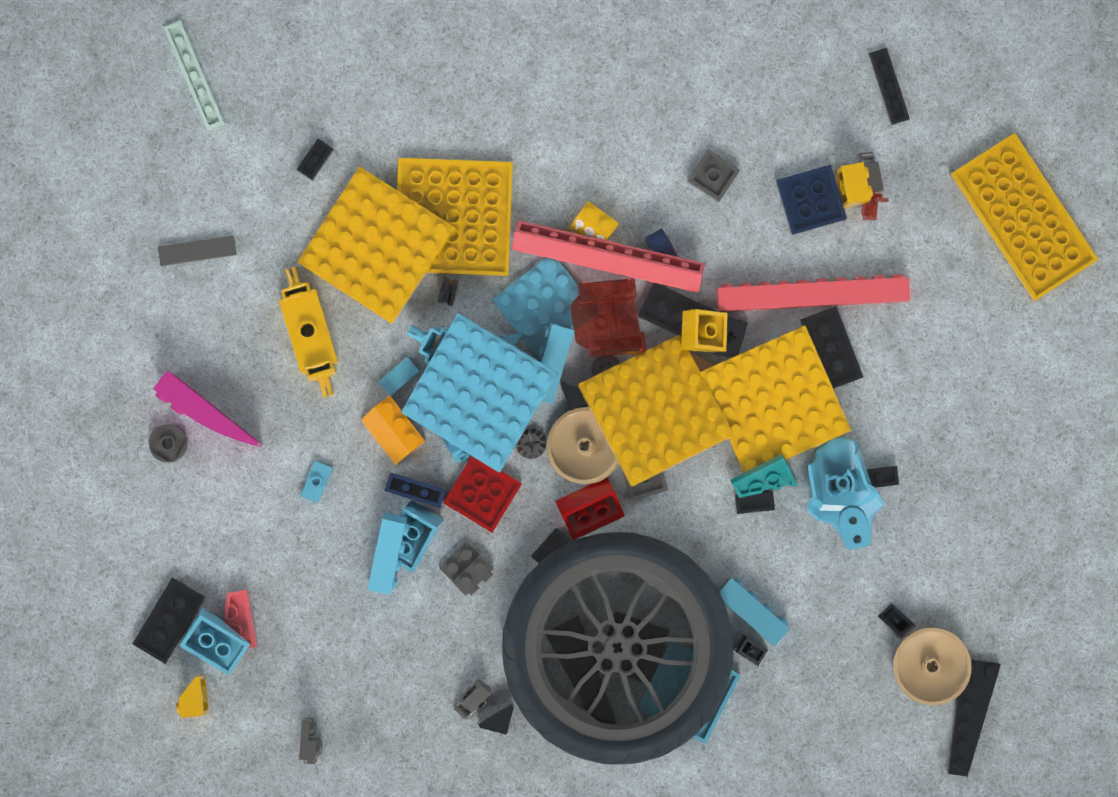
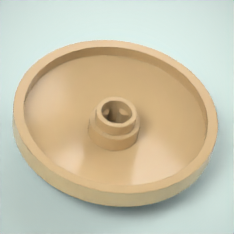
(579, 448)
(932, 666)

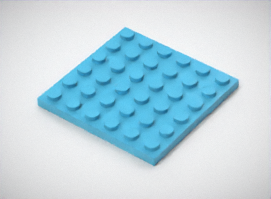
(479, 392)

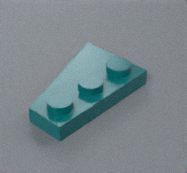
(766, 476)

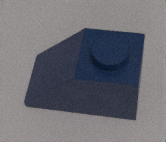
(660, 243)

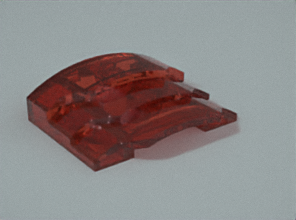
(607, 318)

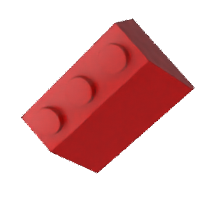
(590, 508)

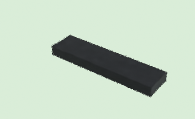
(889, 86)

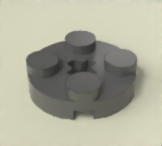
(179, 442)

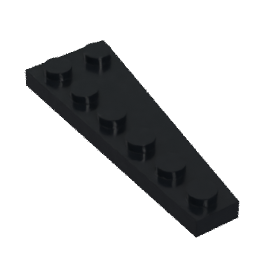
(578, 667)
(970, 715)

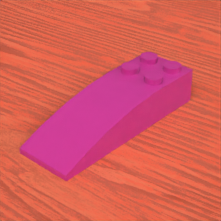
(189, 402)

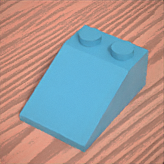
(422, 531)
(214, 642)

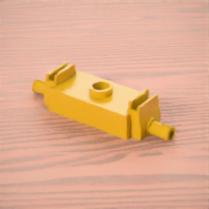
(311, 351)

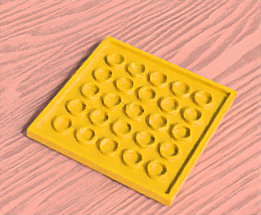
(474, 201)
(376, 245)
(776, 399)
(655, 410)

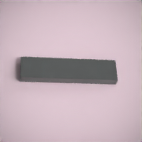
(197, 251)

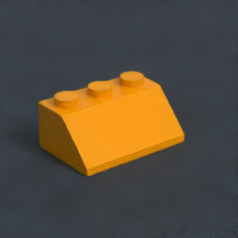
(392, 430)

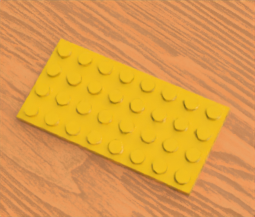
(1024, 217)

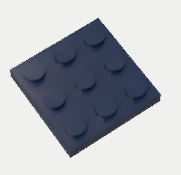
(811, 199)

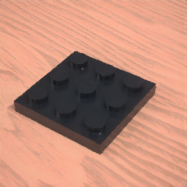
(649, 631)

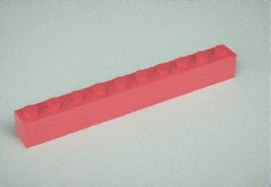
(608, 256)
(813, 294)

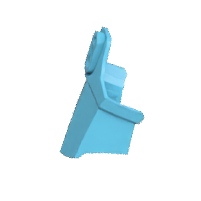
(843, 491)

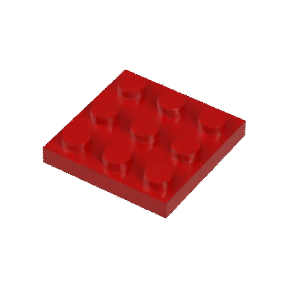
(482, 494)

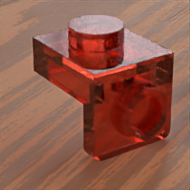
(869, 209)

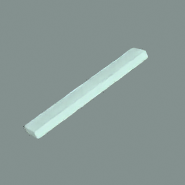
(194, 75)

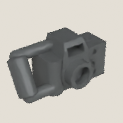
(874, 171)
(473, 699)

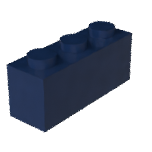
(415, 490)

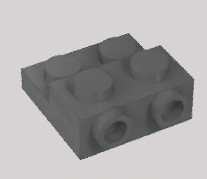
(467, 569)
(309, 747)

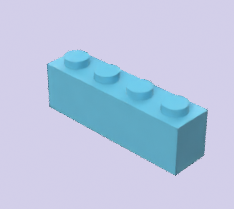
(554, 353)
(387, 553)
(753, 612)

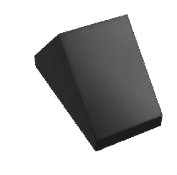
(573, 396)
(896, 621)
(750, 650)
(499, 721)

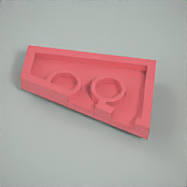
(239, 615)

